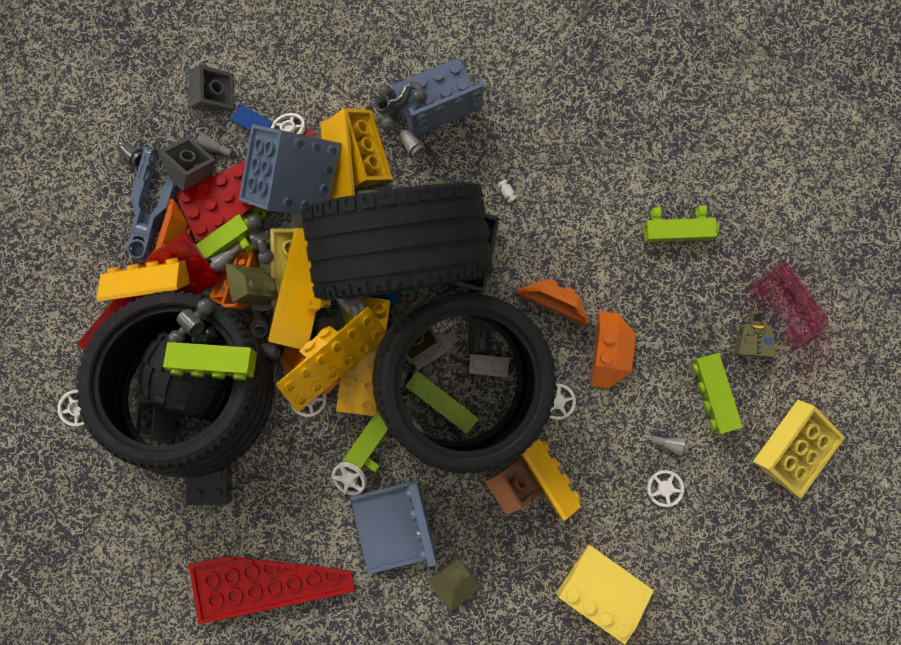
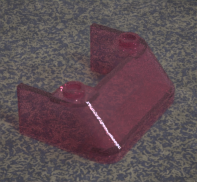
(792, 302)

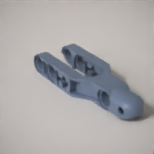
(145, 224)

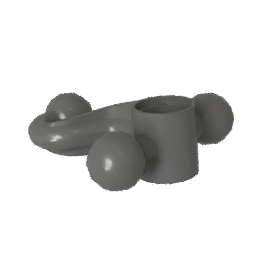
(389, 107)
(260, 239)
(194, 326)

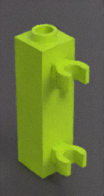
(680, 229)
(226, 237)
(367, 443)

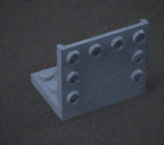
(448, 97)
(287, 170)
(393, 527)

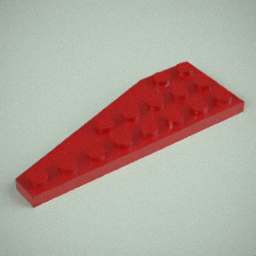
(215, 200)
(199, 271)
(245, 586)

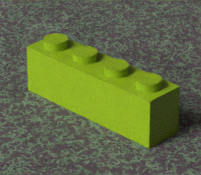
(210, 360)
(716, 393)
(442, 402)

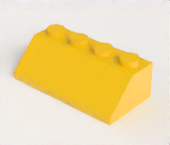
(367, 151)
(142, 280)
(551, 480)

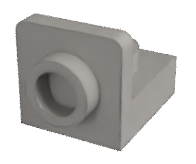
(336, 322)

